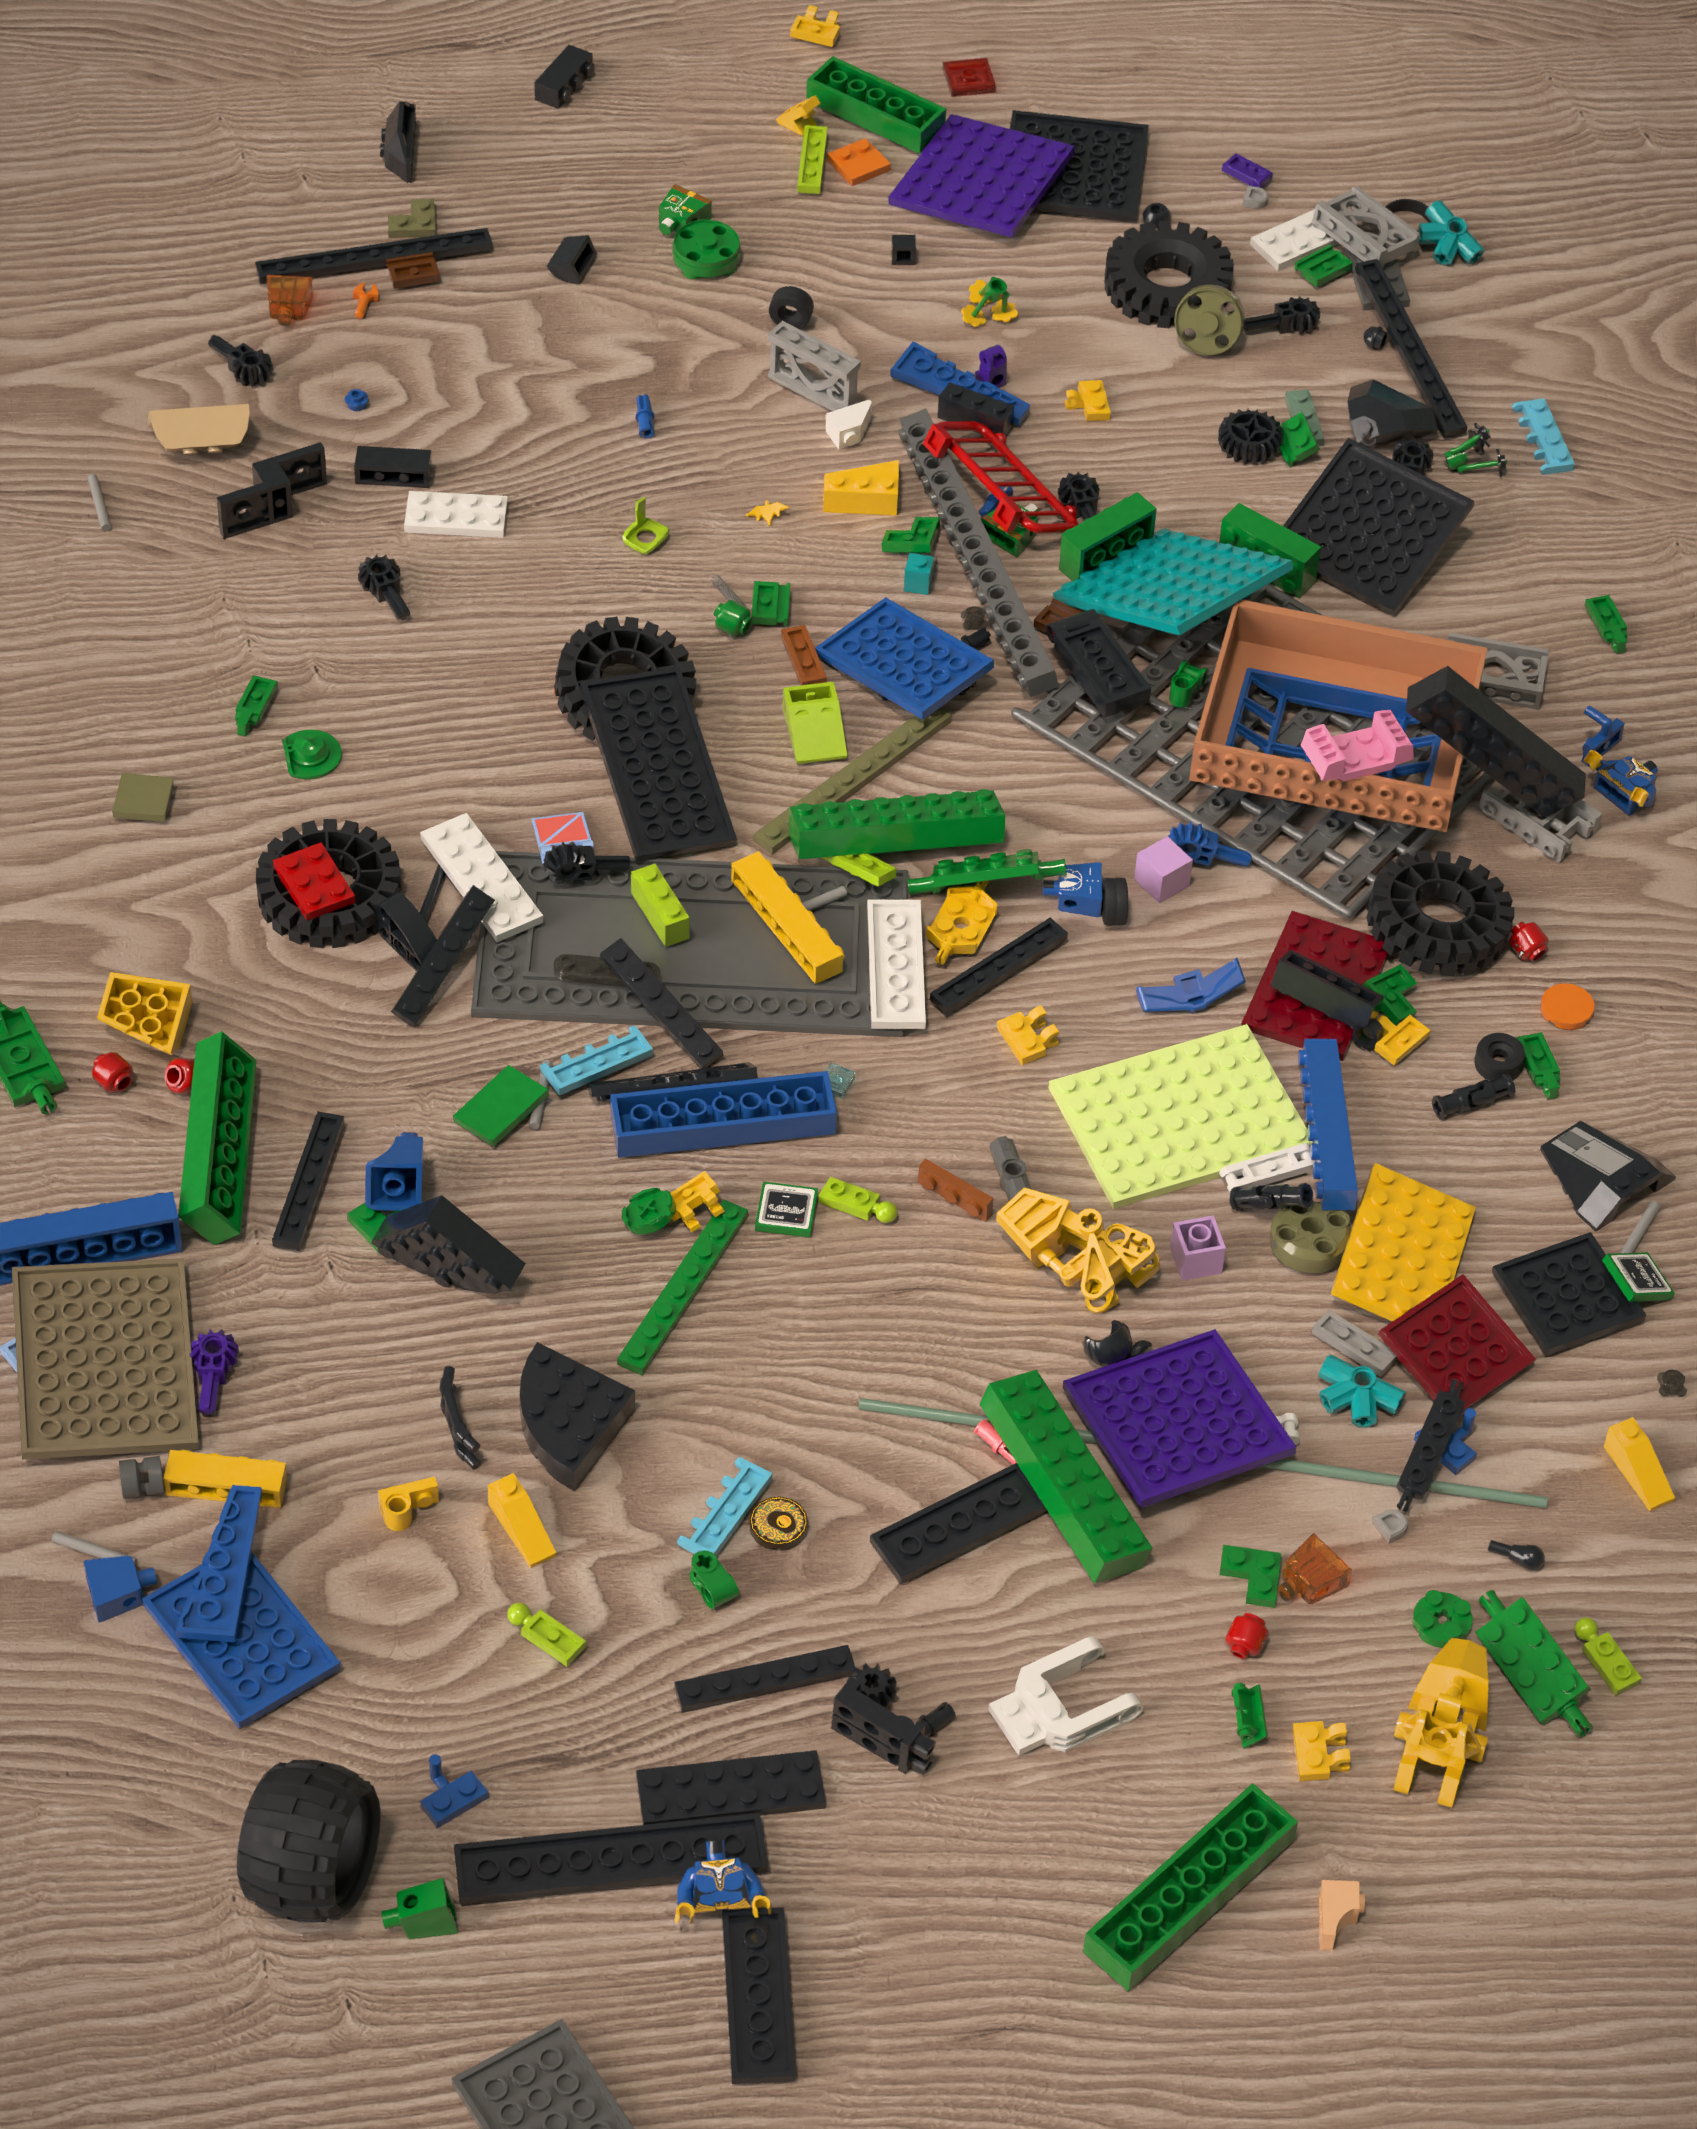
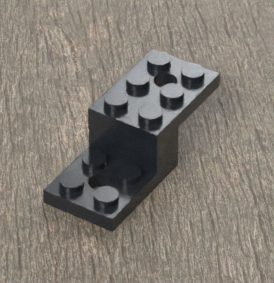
(274, 484)

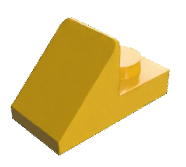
(799, 115)

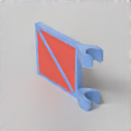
(559, 828)

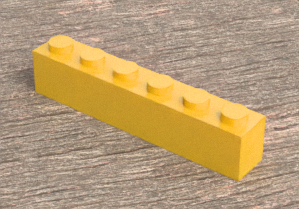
(787, 917)

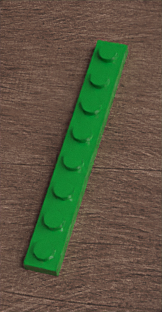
(682, 1288)

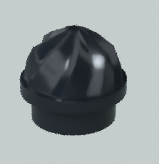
(1375, 337)

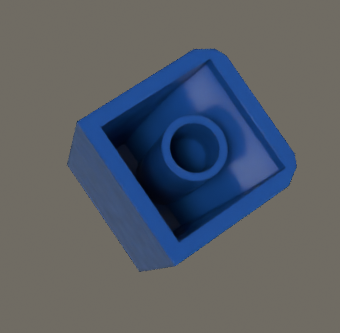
(395, 1177)

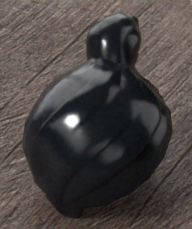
(1114, 1347)

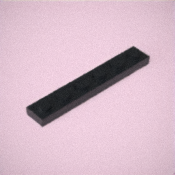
(442, 955)
(998, 966)
(661, 1004)
(308, 1181)
(764, 1678)

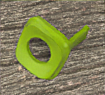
(644, 524)

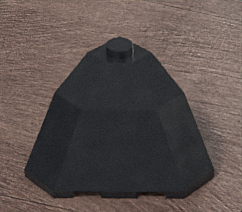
(1387, 413)

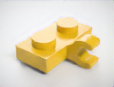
(1091, 399)
(1400, 1039)

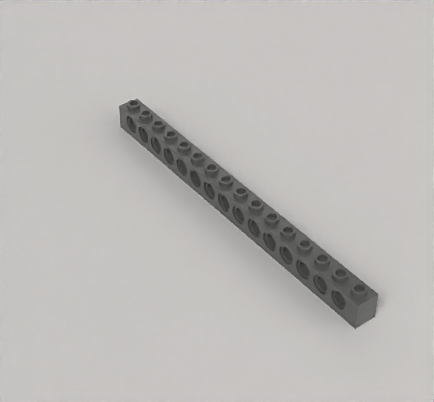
(979, 558)

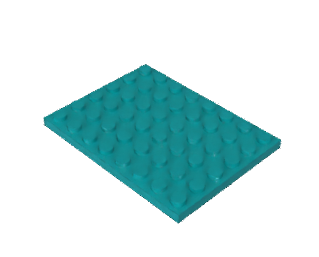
(1172, 581)

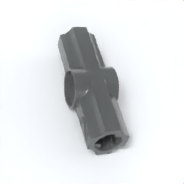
(1009, 1166)

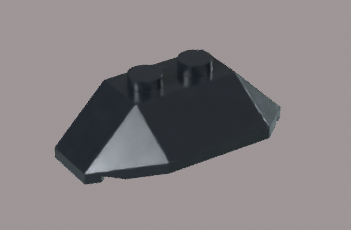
(399, 140)

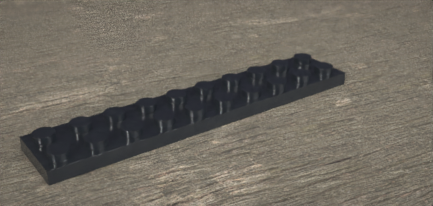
(601, 1858)

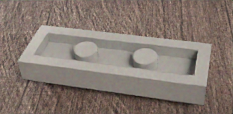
(1354, 1342)

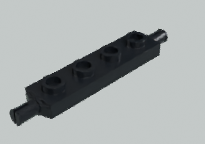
(1430, 1445)

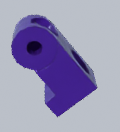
(992, 365)

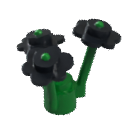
(1457, 456)

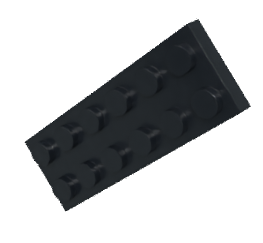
(957, 1523)
(731, 1788)
(758, 1996)

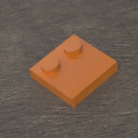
(858, 162)

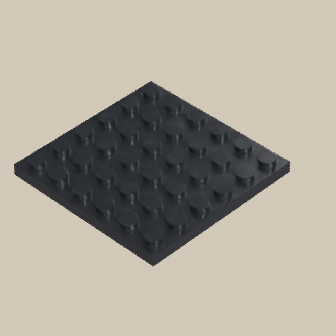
(1103, 172)
(1377, 524)

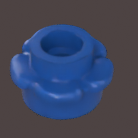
(356, 400)

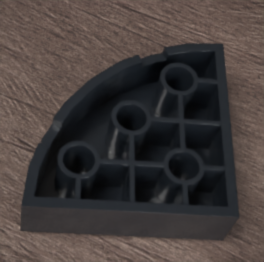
(448, 1247)
(570, 1413)

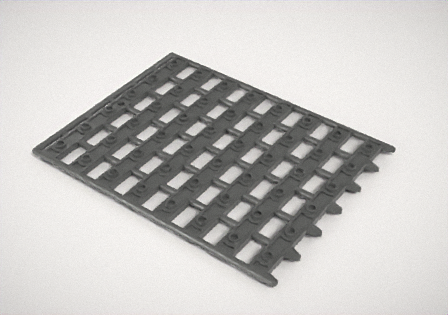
(1224, 801)

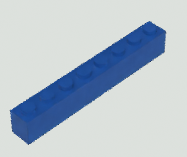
(1328, 1124)

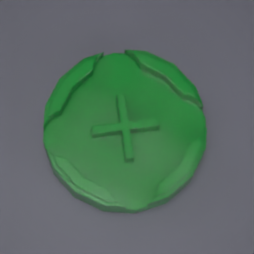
(648, 1211)

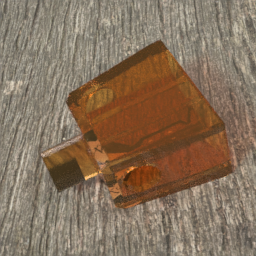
(289, 297)
(1314, 1572)

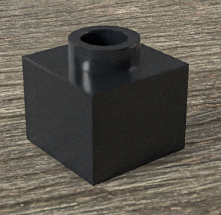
(903, 249)

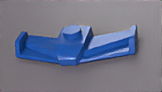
(1192, 990)

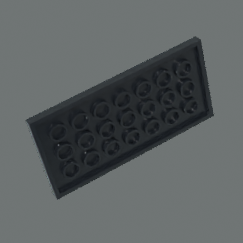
(657, 764)

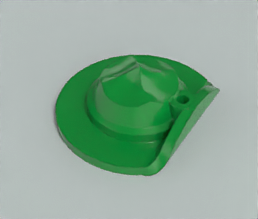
(311, 754)

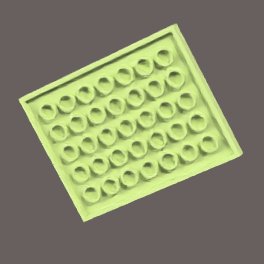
(1178, 1114)

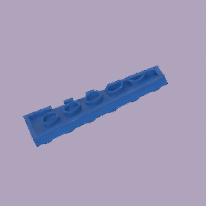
(923, 369)
(220, 1586)

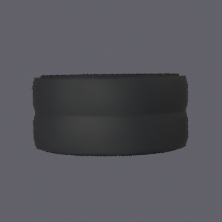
(795, 298)
(1114, 901)
(1499, 1044)

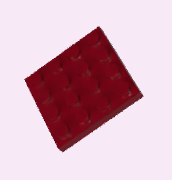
(1459, 1339)

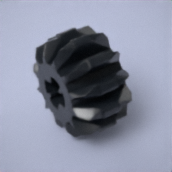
(876, 1684)

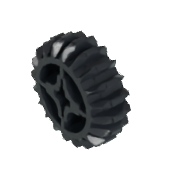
(1250, 436)

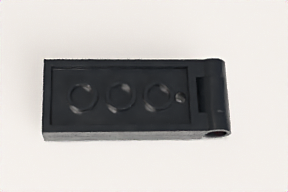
(1098, 663)

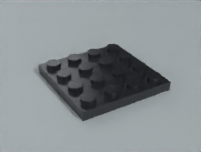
(1567, 1294)

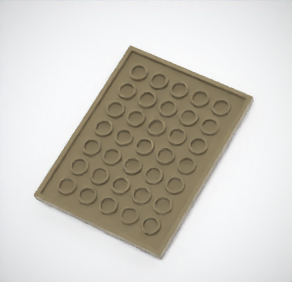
(103, 1359)

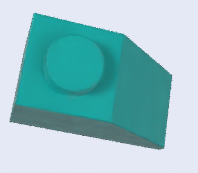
(919, 573)

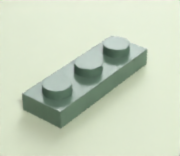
(1301, 401)

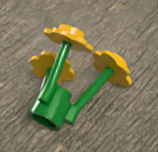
(987, 293)

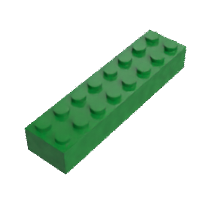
(896, 824)
(217, 1138)
(1065, 1476)
(1190, 1887)

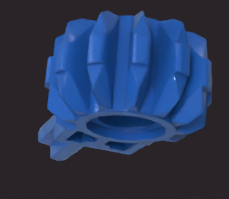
(1203, 845)

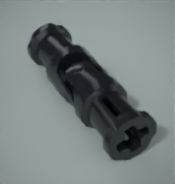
(1473, 1096)
(1271, 1197)

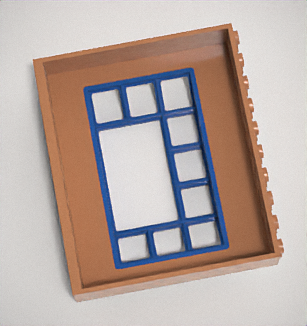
(1336, 669)

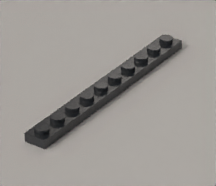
(374, 255)
(1410, 347)

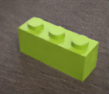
(660, 905)

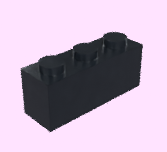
(563, 76)
(963, 404)
(393, 466)

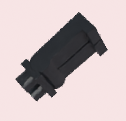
(880, 1730)

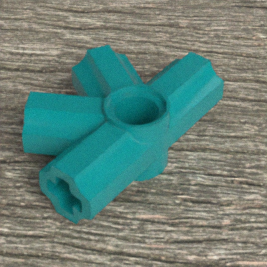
(1447, 241)
(1361, 1398)

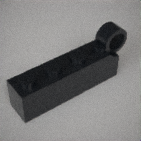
(1331, 994)

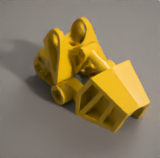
(1045, 1228)
(1456, 1681)

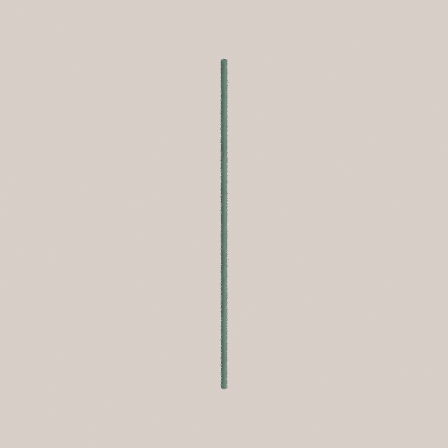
(1282, 1464)

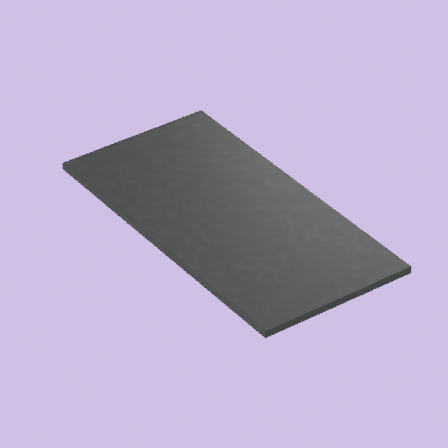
(723, 975)

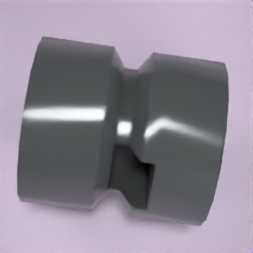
(131, 1480)

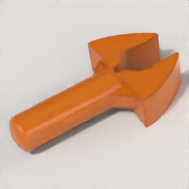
(364, 299)

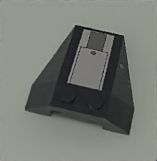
(1601, 1172)

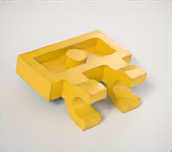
(816, 31)
(1022, 1039)
(691, 1195)
(1311, 1750)

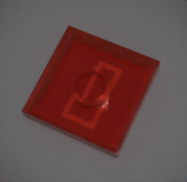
(969, 77)

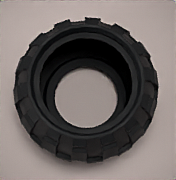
(308, 1841)

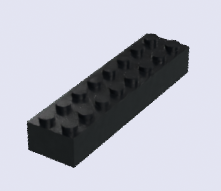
(1495, 742)

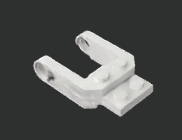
(1038, 1717)

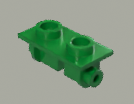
(1249, 1714)

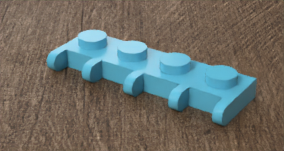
(1546, 436)
(597, 1062)
(728, 1510)

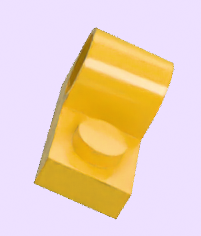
(403, 1499)

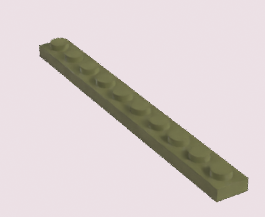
(858, 773)

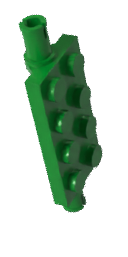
(976, 870)
(25, 1062)
(1534, 1662)

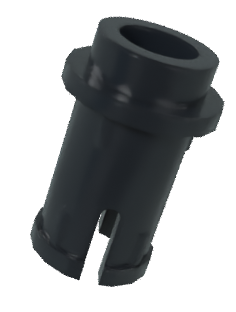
(937, 1718)

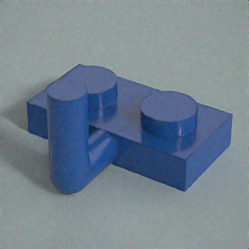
(1608, 736)
(1458, 1454)
(453, 1797)

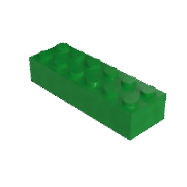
(876, 104)

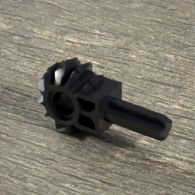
(1288, 317)
(247, 364)
(1414, 455)
(1081, 493)
(383, 580)
(578, 863)

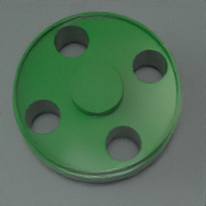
(706, 249)

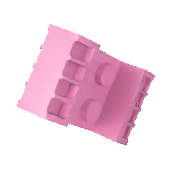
(1359, 751)

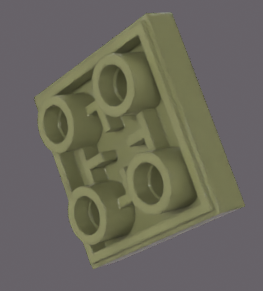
(143, 797)

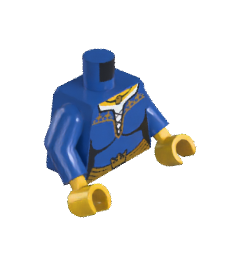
(1624, 781)
(719, 1885)

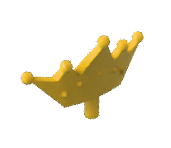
(767, 511)

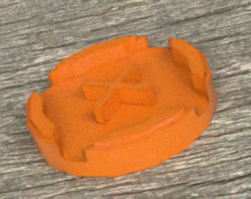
(1567, 1006)

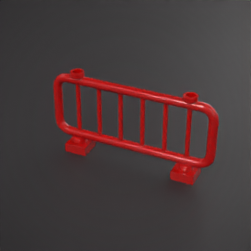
(1007, 512)

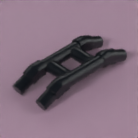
(464, 1442)

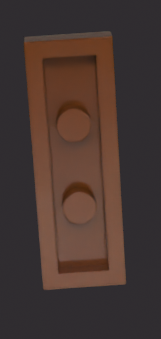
(803, 655)
(955, 1190)

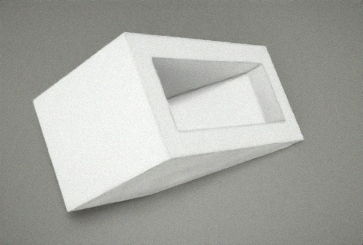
(848, 424)

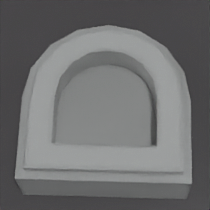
(1255, 198)
(1390, 1525)

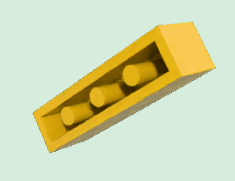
(213, 1475)

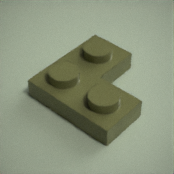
(418, 224)

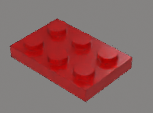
(314, 881)

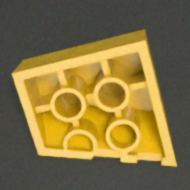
(863, 490)
(147, 1009)

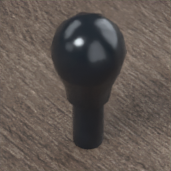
(1527, 1556)

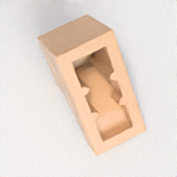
(1338, 1908)

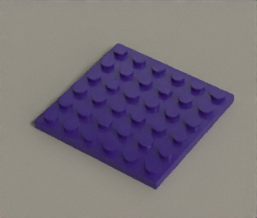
(981, 175)
(1178, 1418)

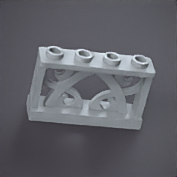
(1342, 227)
(831, 362)
(1517, 659)

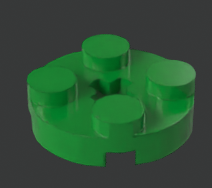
(1442, 1604)

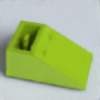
(814, 722)

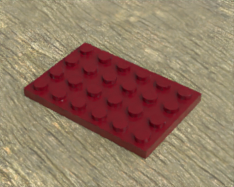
(1331, 945)

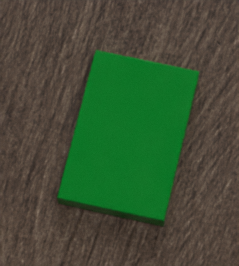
(501, 1105)

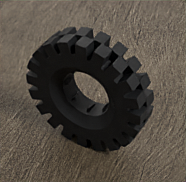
(1153, 249)
(609, 645)
(368, 859)
(1448, 944)

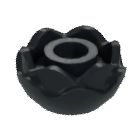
(1156, 212)

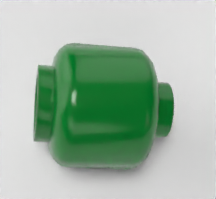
(732, 618)

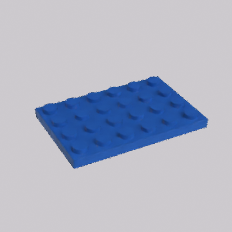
(904, 658)
(273, 1650)

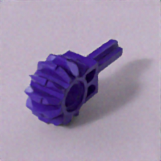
(212, 1367)

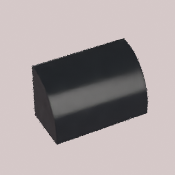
(572, 258)

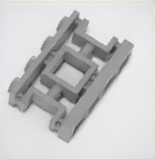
(1581, 815)

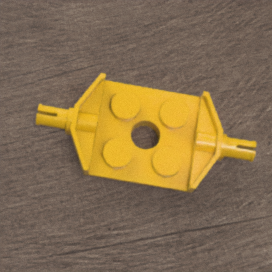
(967, 907)

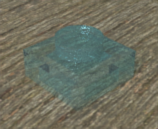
(840, 1078)

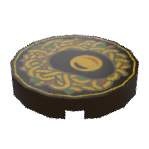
(778, 1523)

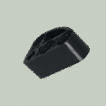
(404, 929)

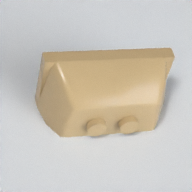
(200, 428)

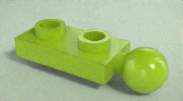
(856, 1201)
(547, 1633)
(1607, 1657)

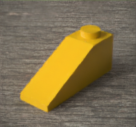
(1638, 1463)
(520, 1519)

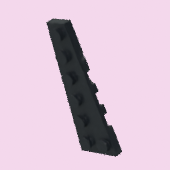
(692, 1077)

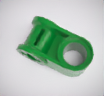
(1187, 684)
(712, 1579)

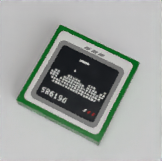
(786, 1209)
(1638, 1277)

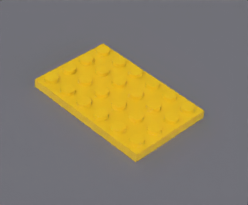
(1401, 1244)

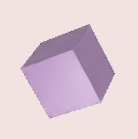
(1163, 869)
(1197, 1248)

